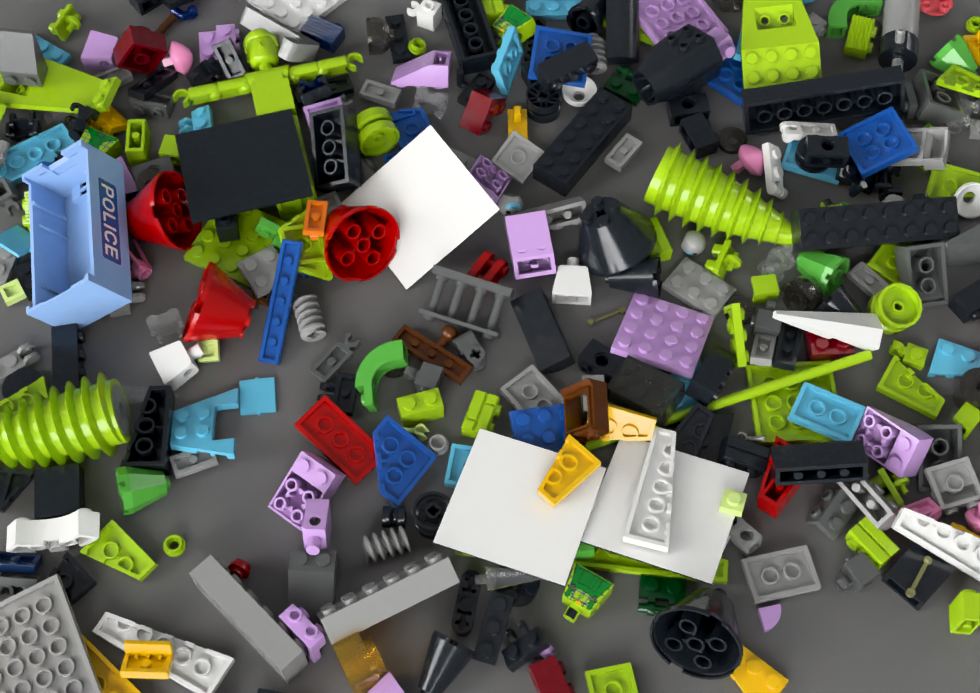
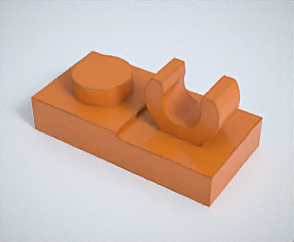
(315, 219)

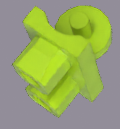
(67, 21)
(726, 259)
(884, 481)

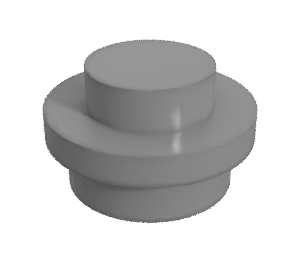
(438, 444)

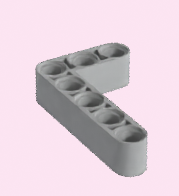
(293, 44)

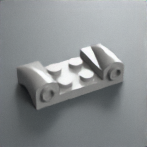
(933, 148)

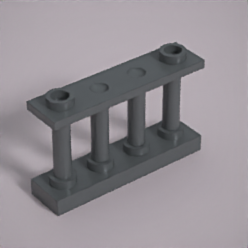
(481, 288)

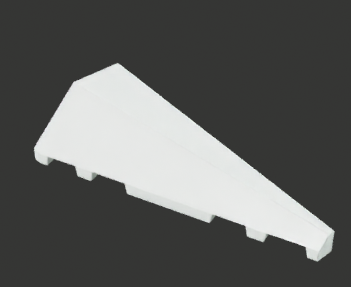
(856, 329)

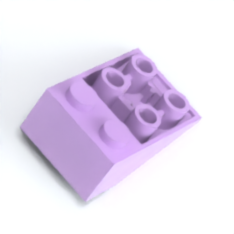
(428, 70)
(490, 177)
(530, 244)
(893, 442)
(307, 478)

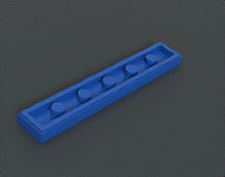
(281, 302)

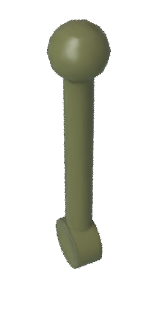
(622, 310)
(910, 592)

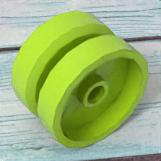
(376, 131)
(896, 307)

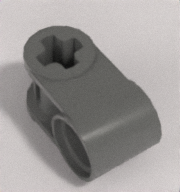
(470, 350)

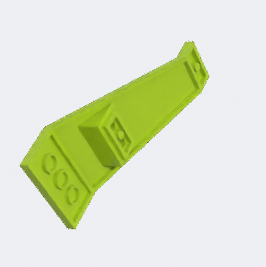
(778, 49)
(61, 89)

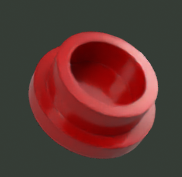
(240, 568)

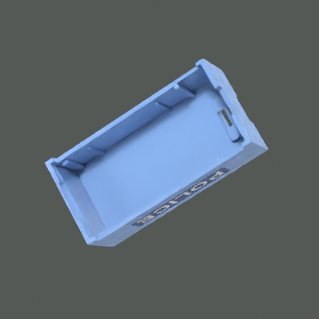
(78, 239)

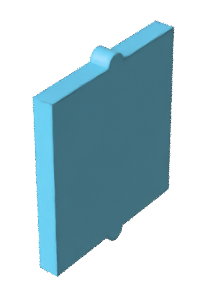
(16, 241)
(257, 396)

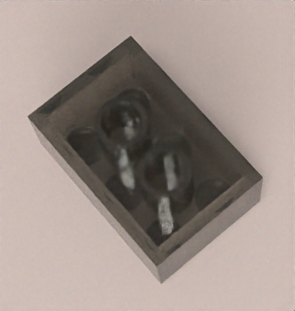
(645, 390)

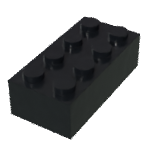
(335, 149)

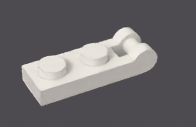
(797, 130)
(773, 171)

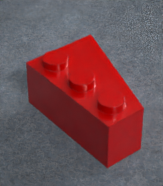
(774, 498)

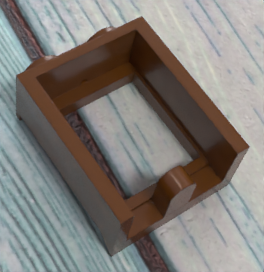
(597, 410)

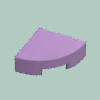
(769, 616)

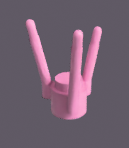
(140, 269)

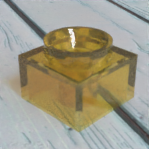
(359, 662)

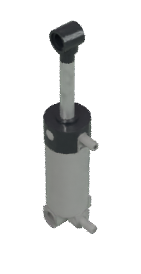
(900, 35)

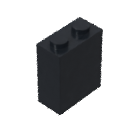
(58, 490)
(906, 569)

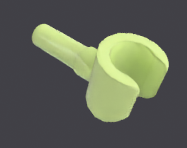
(418, 431)

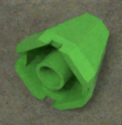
(956, 53)
(824, 269)
(140, 487)

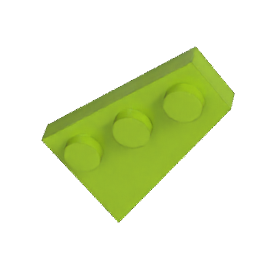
(904, 387)

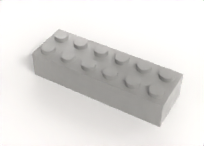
(387, 597)
(250, 618)

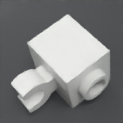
(428, 13)

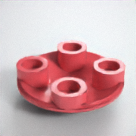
(936, 7)

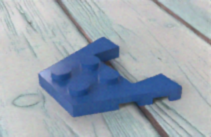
(410, 124)

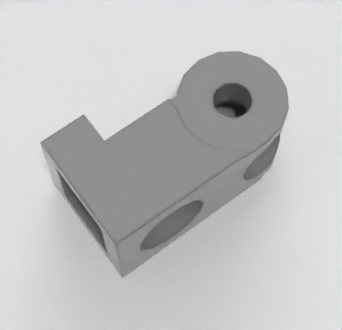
(745, 537)

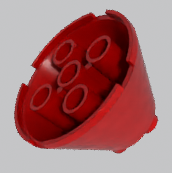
(162, 213)
(359, 241)
(219, 309)

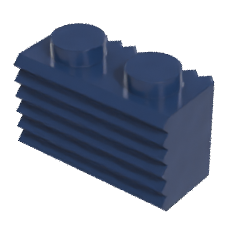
(327, 34)

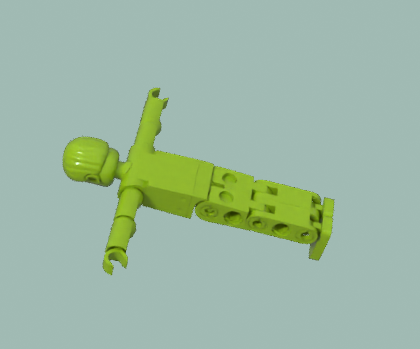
(270, 90)

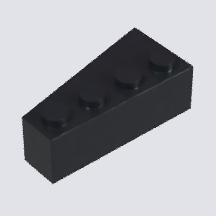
(152, 432)

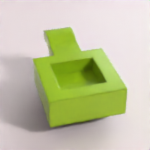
(911, 355)

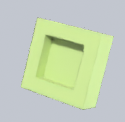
(12, 292)
(211, 351)
(733, 502)

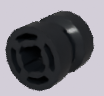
(398, 519)

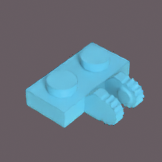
(201, 118)

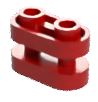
(485, 261)

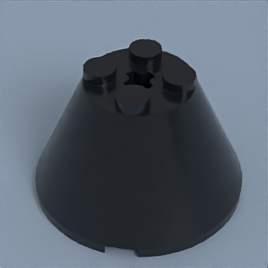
(613, 237)
(699, 634)

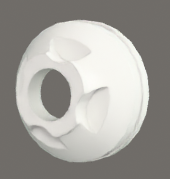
(569, 91)
(972, 208)

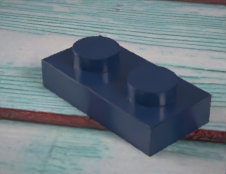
(20, 562)

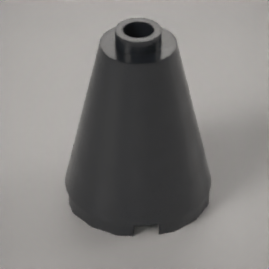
(587, 16)
(640, 280)
(840, 301)
(443, 663)

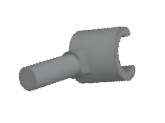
(742, 435)

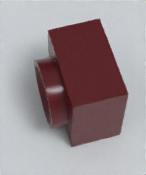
(140, 50)

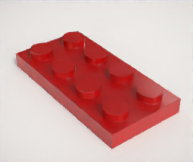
(338, 439)

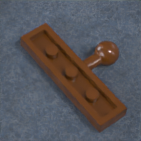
(434, 353)

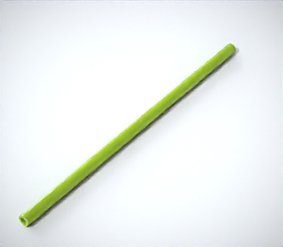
(762, 389)

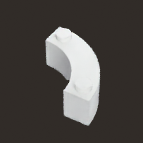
(53, 534)

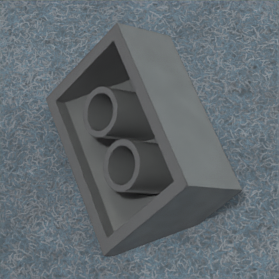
(935, 102)

